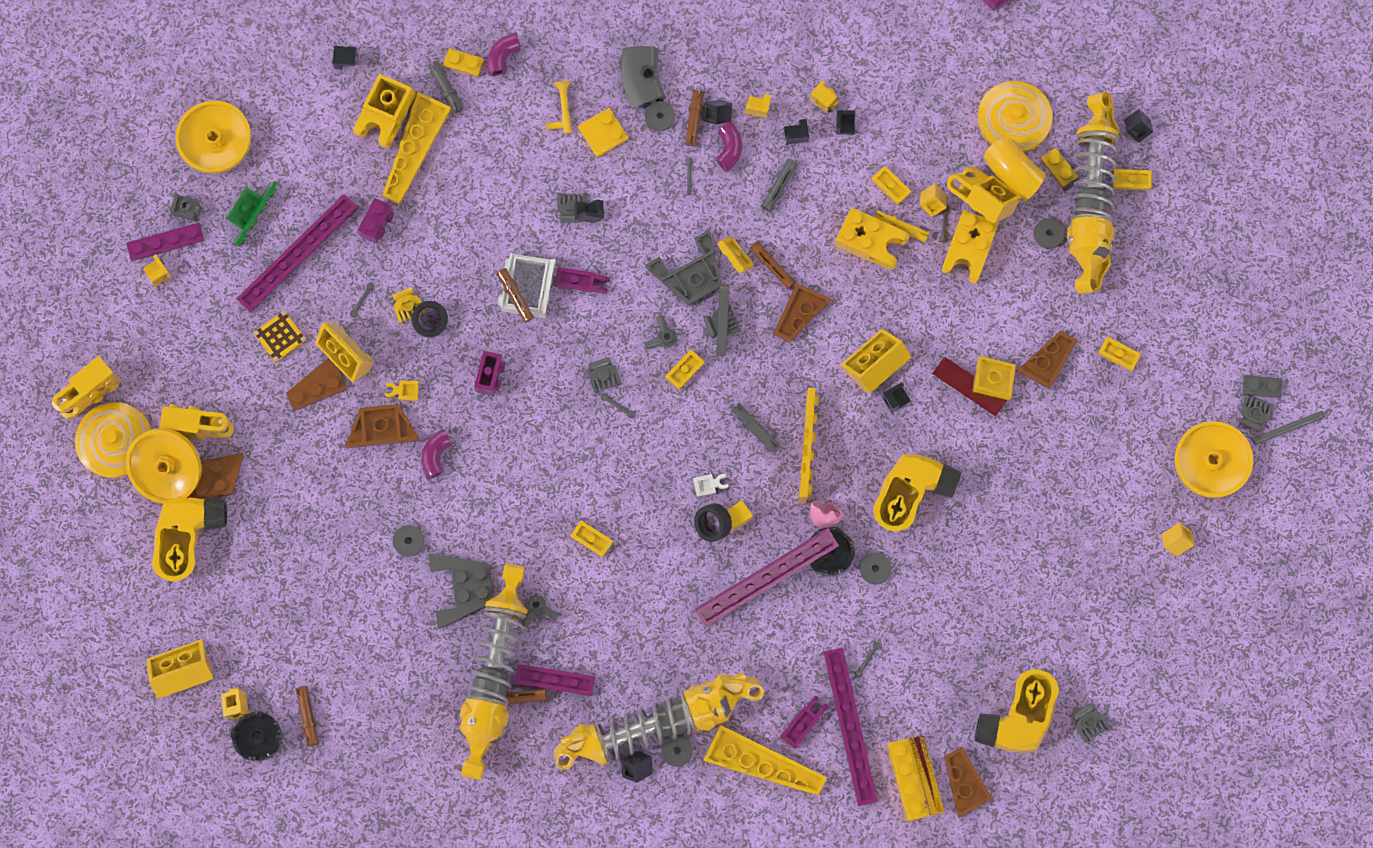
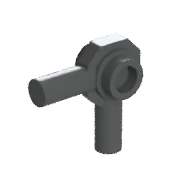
(666, 337)
(535, 607)

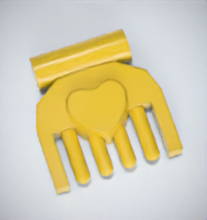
(405, 301)

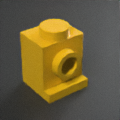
(824, 97)
(234, 703)

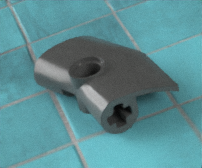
(635, 64)

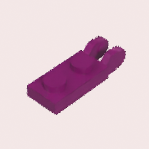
(580, 280)
(802, 724)

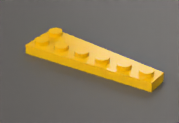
(420, 133)
(805, 488)
(748, 757)

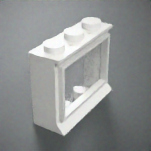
(534, 283)

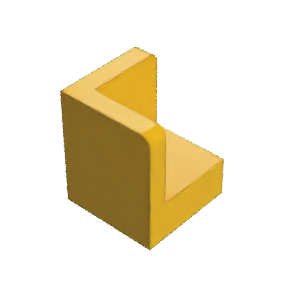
(758, 106)
(933, 200)
(156, 271)
(739, 515)
(1178, 539)

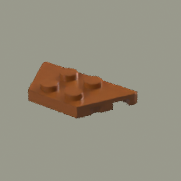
(380, 427)
(218, 477)

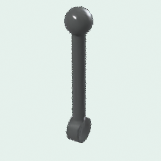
(689, 161)
(943, 238)
(353, 313)
(604, 396)
(876, 645)

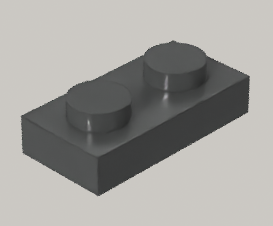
(1262, 386)

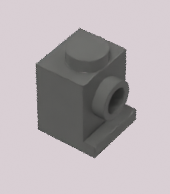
(190, 213)

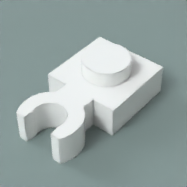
(706, 485)

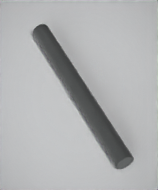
(1289, 427)

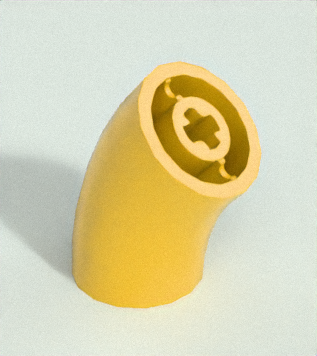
(1014, 167)

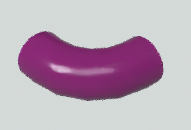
(499, 53)
(732, 147)
(431, 454)

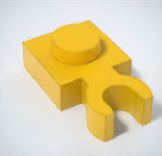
(406, 390)

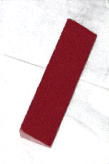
(963, 383)

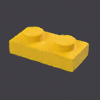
(463, 62)
(1059, 168)
(1132, 179)
(891, 185)
(735, 254)
(1119, 354)
(684, 370)
(591, 539)

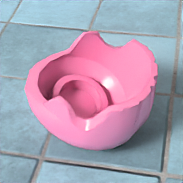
(825, 515)

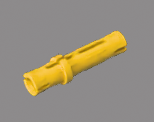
(913, 231)

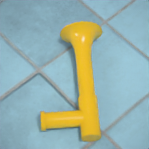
(566, 122)

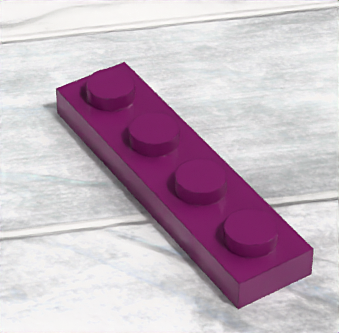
(165, 241)
(554, 680)

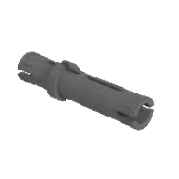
(448, 92)
(775, 191)
(748, 420)

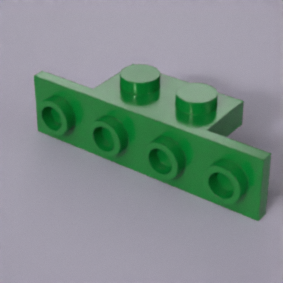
(247, 209)

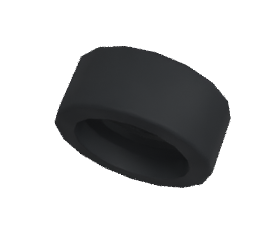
(429, 333)
(702, 527)

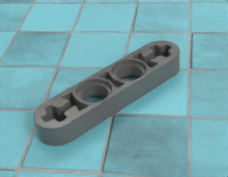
(722, 320)

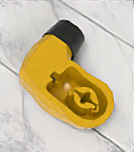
(906, 487)
(178, 534)
(1027, 718)

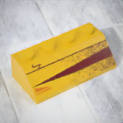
(915, 778)

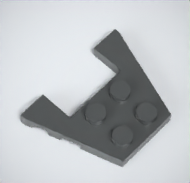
(694, 279)
(470, 585)

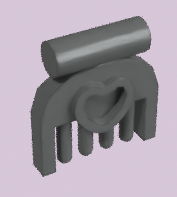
(568, 209)
(712, 324)
(602, 372)
(1254, 416)
(1088, 719)

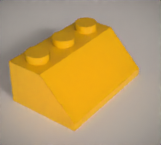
(343, 351)
(876, 360)
(179, 669)

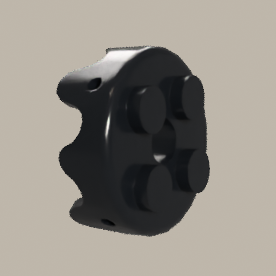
(843, 555)
(244, 730)

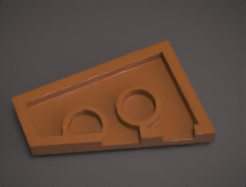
(799, 312)
(1048, 361)
(317, 385)
(965, 783)

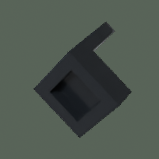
(344, 56)
(717, 112)
(845, 122)
(1138, 125)
(797, 133)
(589, 212)
(895, 397)
(637, 766)

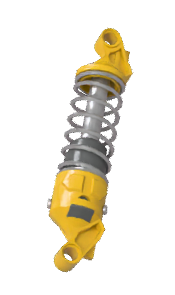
(1092, 225)
(486, 707)
(695, 709)

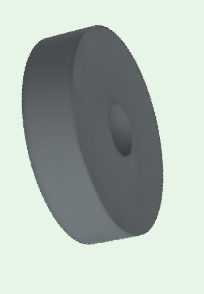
(659, 108)
(1045, 241)
(408, 549)
(875, 577)
(677, 760)

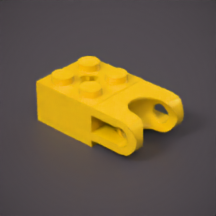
(384, 114)
(984, 194)
(874, 240)
(970, 250)
(86, 388)
(195, 423)

